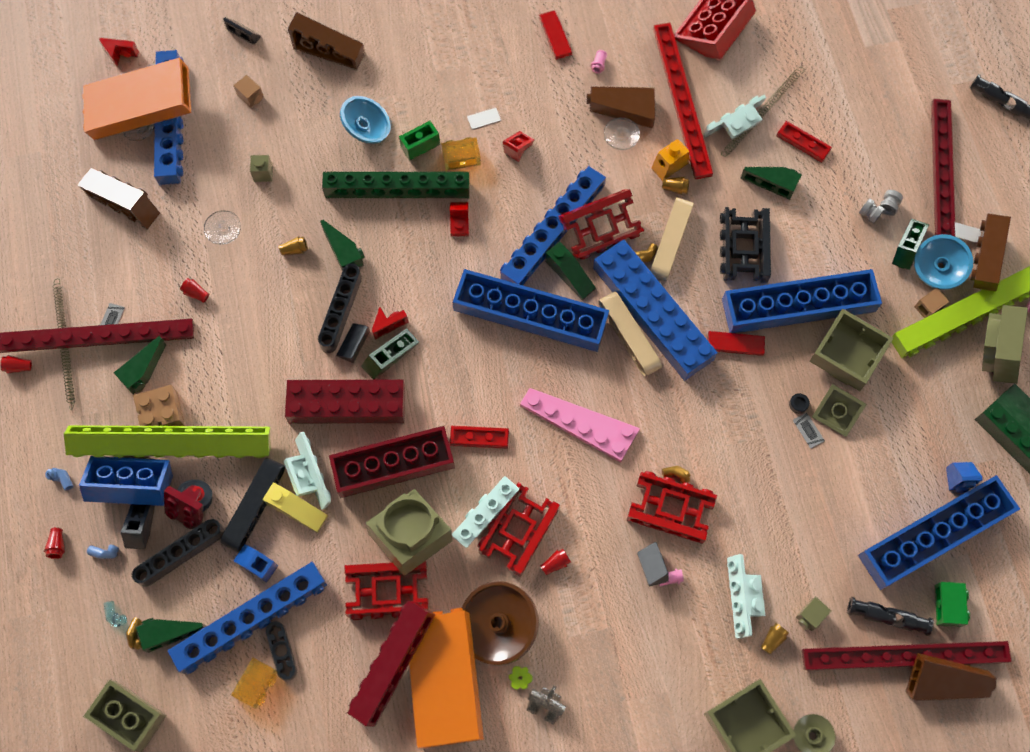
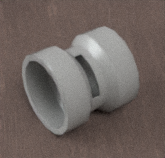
(891, 201)
(871, 211)

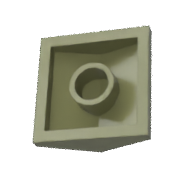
(839, 410)

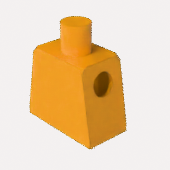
(672, 157)

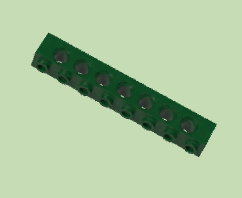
(396, 184)

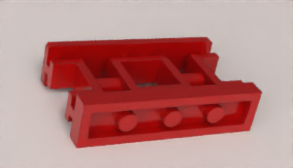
(597, 211)
(667, 522)
(533, 536)
(386, 573)

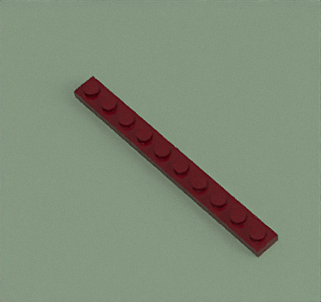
(943, 167)
(96, 335)
(904, 655)

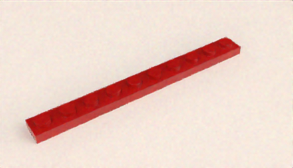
(683, 101)

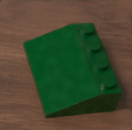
(1009, 423)

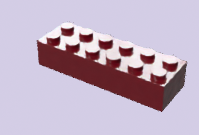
(345, 401)
(391, 461)

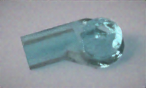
(113, 617)

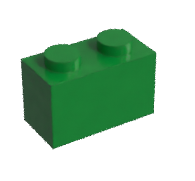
(419, 140)
(951, 604)

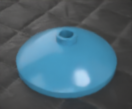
(365, 119)
(948, 251)

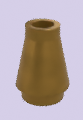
(678, 185)
(295, 246)
(774, 638)

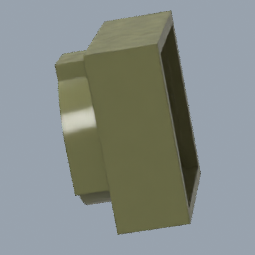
(1005, 343)
(851, 350)
(409, 531)
(750, 721)

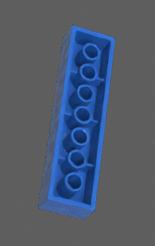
(801, 301)
(530, 310)
(654, 310)
(938, 532)

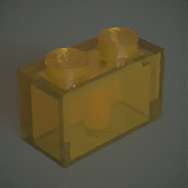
(461, 153)
(254, 683)

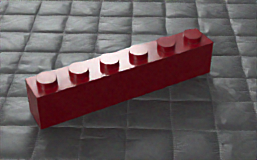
(390, 663)

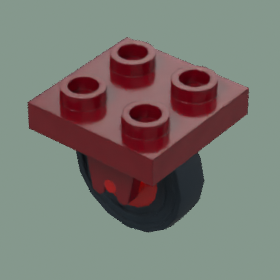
(188, 502)

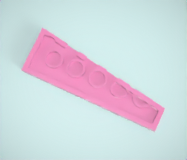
(593, 428)

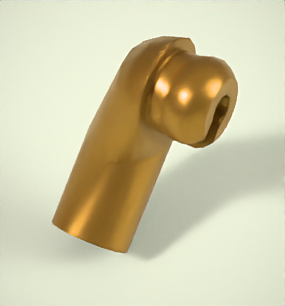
(647, 255)
(678, 471)
(131, 634)

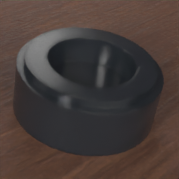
(799, 403)

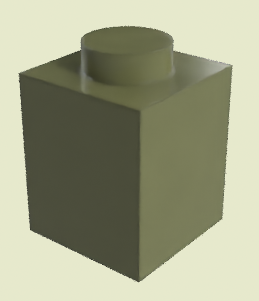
(261, 168)
(813, 614)

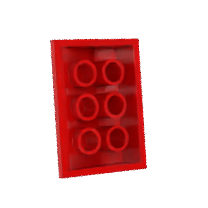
(715, 26)

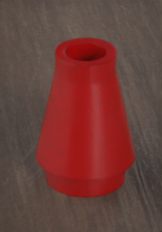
(194, 290)
(15, 364)
(55, 544)
(555, 562)

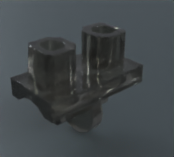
(545, 700)

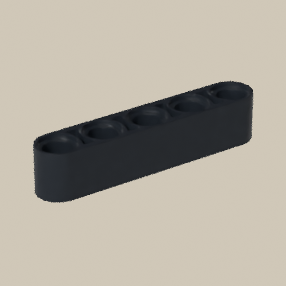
(336, 316)
(252, 505)
(168, 553)

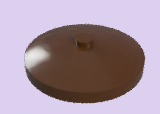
(501, 622)

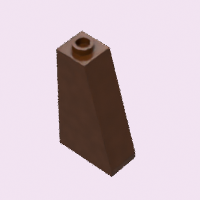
(624, 102)
(944, 680)

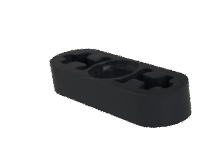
(282, 634)

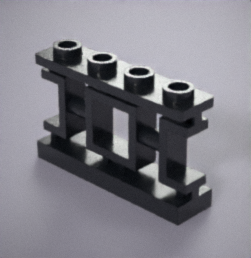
(760, 245)

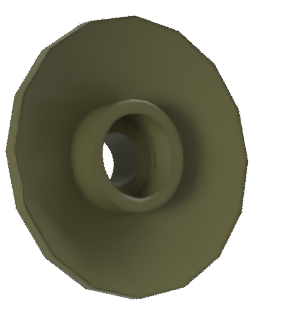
(821, 727)

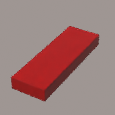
(555, 35)
(804, 141)
(737, 343)
(479, 437)

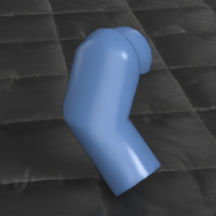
(60, 476)
(101, 553)

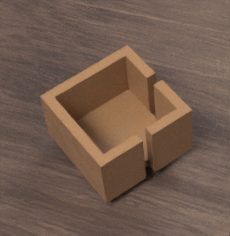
(158, 407)

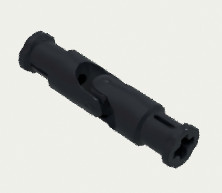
(996, 93)
(878, 613)

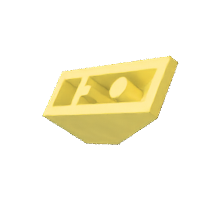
(294, 507)

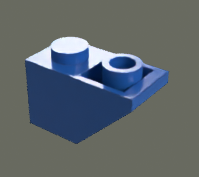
(962, 476)
(256, 563)

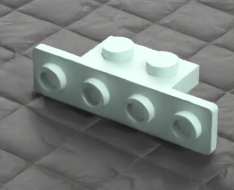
(739, 121)
(305, 472)
(485, 512)
(745, 596)

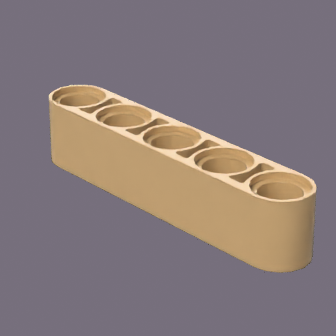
(671, 239)
(630, 334)

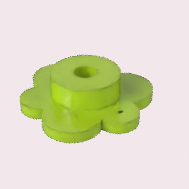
(526, 677)

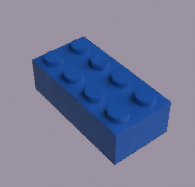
(126, 480)

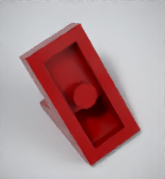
(117, 48)
(516, 144)
(459, 219)
(386, 325)

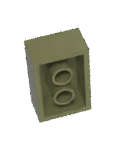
(125, 716)

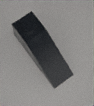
(137, 526)

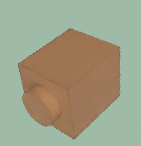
(248, 91)
(931, 303)

